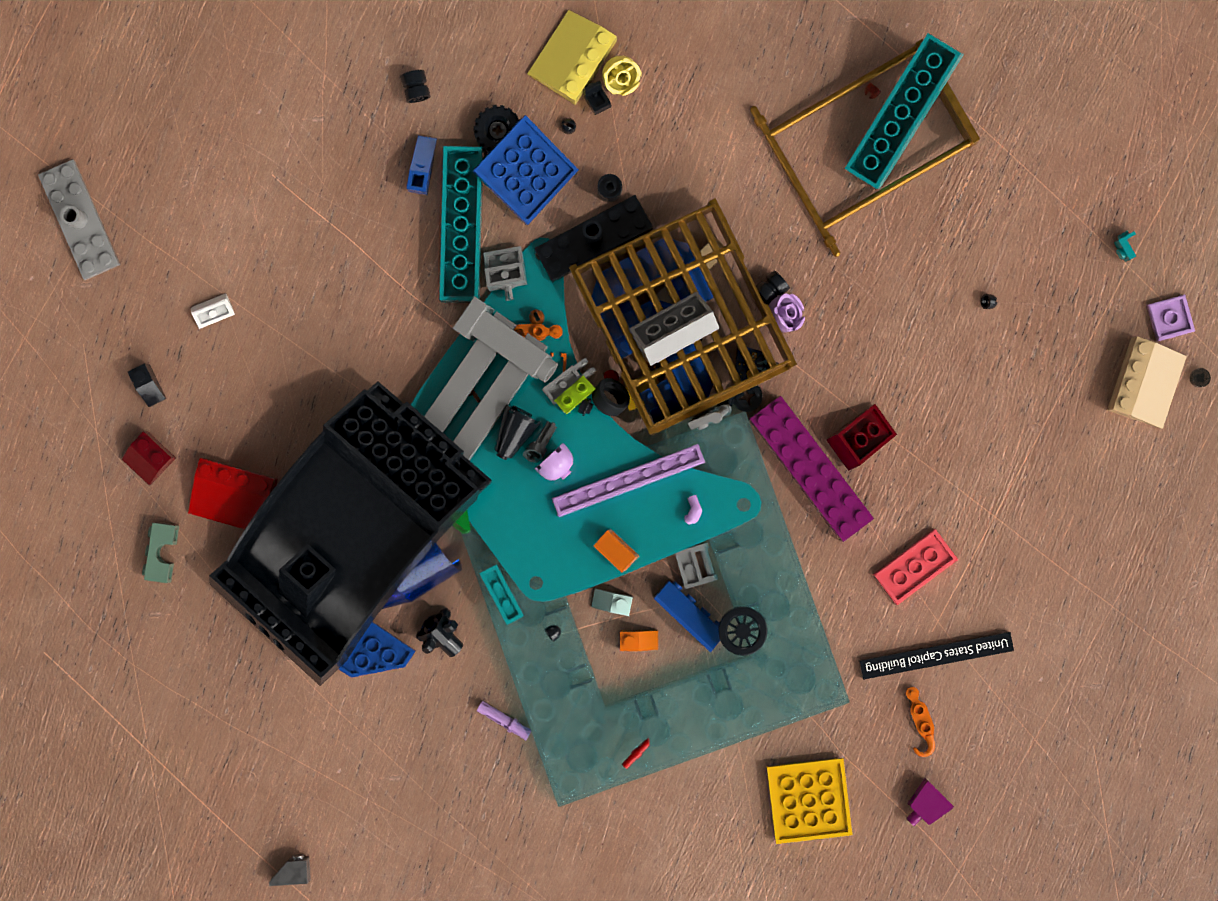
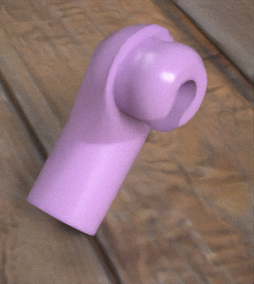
(695, 511)

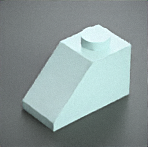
(612, 602)

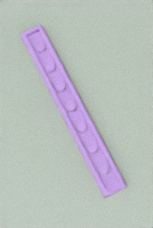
(628, 480)

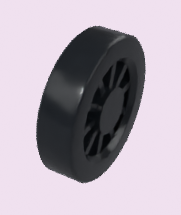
(742, 630)

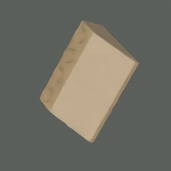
(1147, 382)

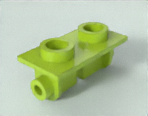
(574, 394)

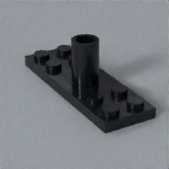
(575, 246)

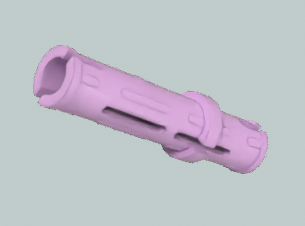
(504, 720)

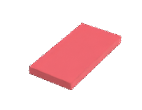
(915, 566)

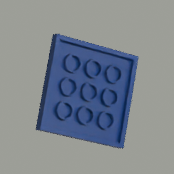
(525, 170)

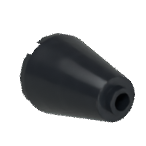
(514, 431)

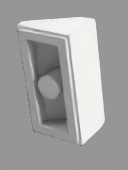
(212, 311)

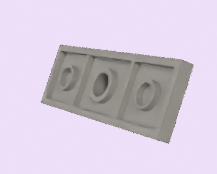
(86, 233)

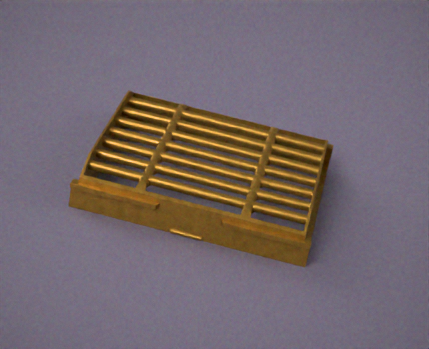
(701, 351)

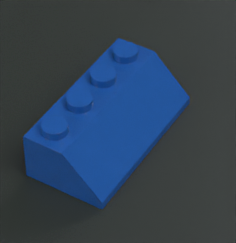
(688, 614)

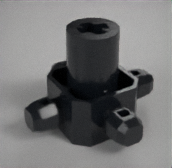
(438, 632)

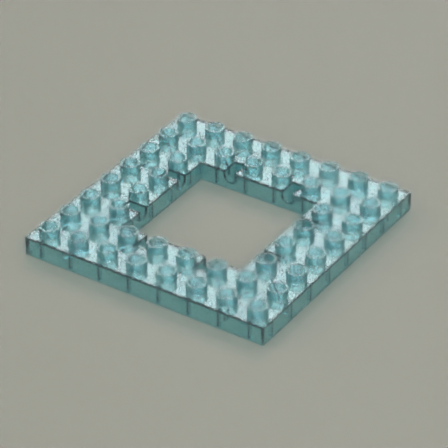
(697, 714)

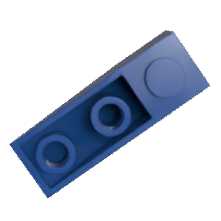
(421, 165)

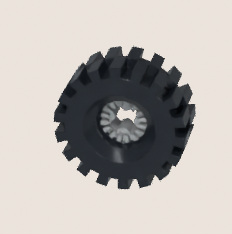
(490, 120)

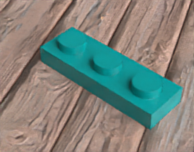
(501, 594)

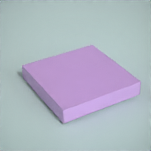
(1170, 318)

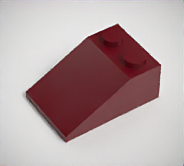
(861, 437)

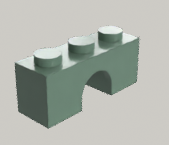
(156, 568)

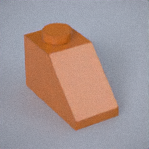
(638, 640)

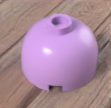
(787, 312)
(556, 464)

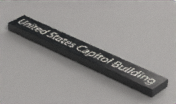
(936, 655)

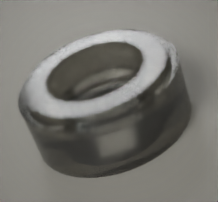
(1200, 377)

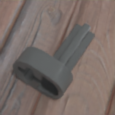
(536, 450)

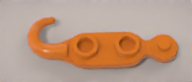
(539, 331)
(921, 720)

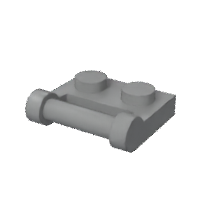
(713, 415)
(689, 566)

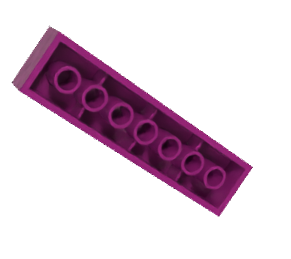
(811, 469)

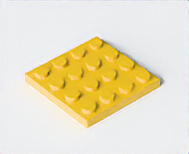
(809, 800)

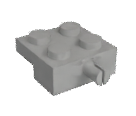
(505, 270)

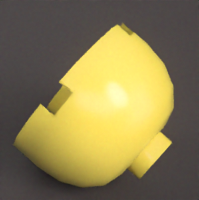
(621, 75)

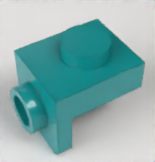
(1123, 247)

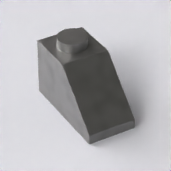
(293, 872)

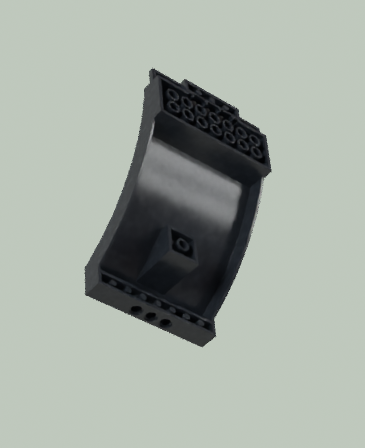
(347, 529)

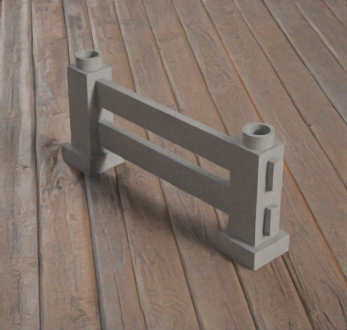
(494, 336)

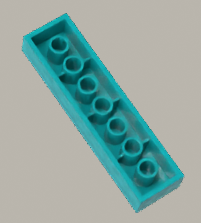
(904, 111)
(461, 225)

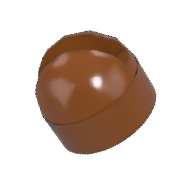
(540, 314)

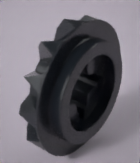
(755, 400)

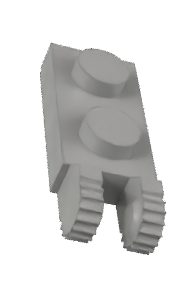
(565, 380)

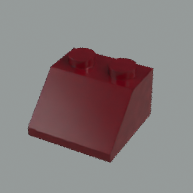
(148, 457)

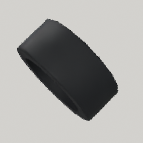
(617, 390)

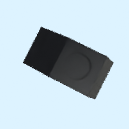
(147, 384)

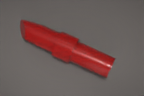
(636, 753)

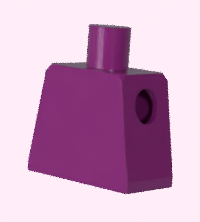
(927, 804)

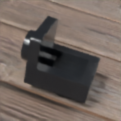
(596, 97)

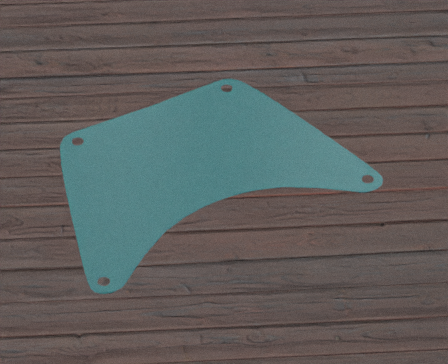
(517, 508)

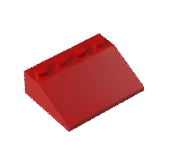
(228, 493)

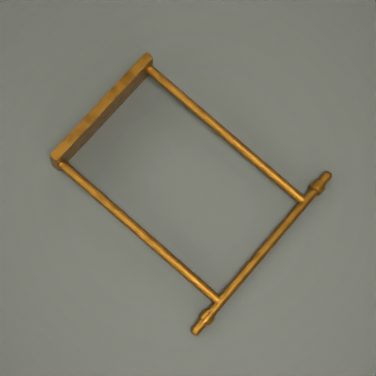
(946, 95)

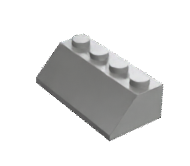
(674, 328)

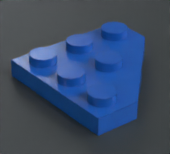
(377, 653)

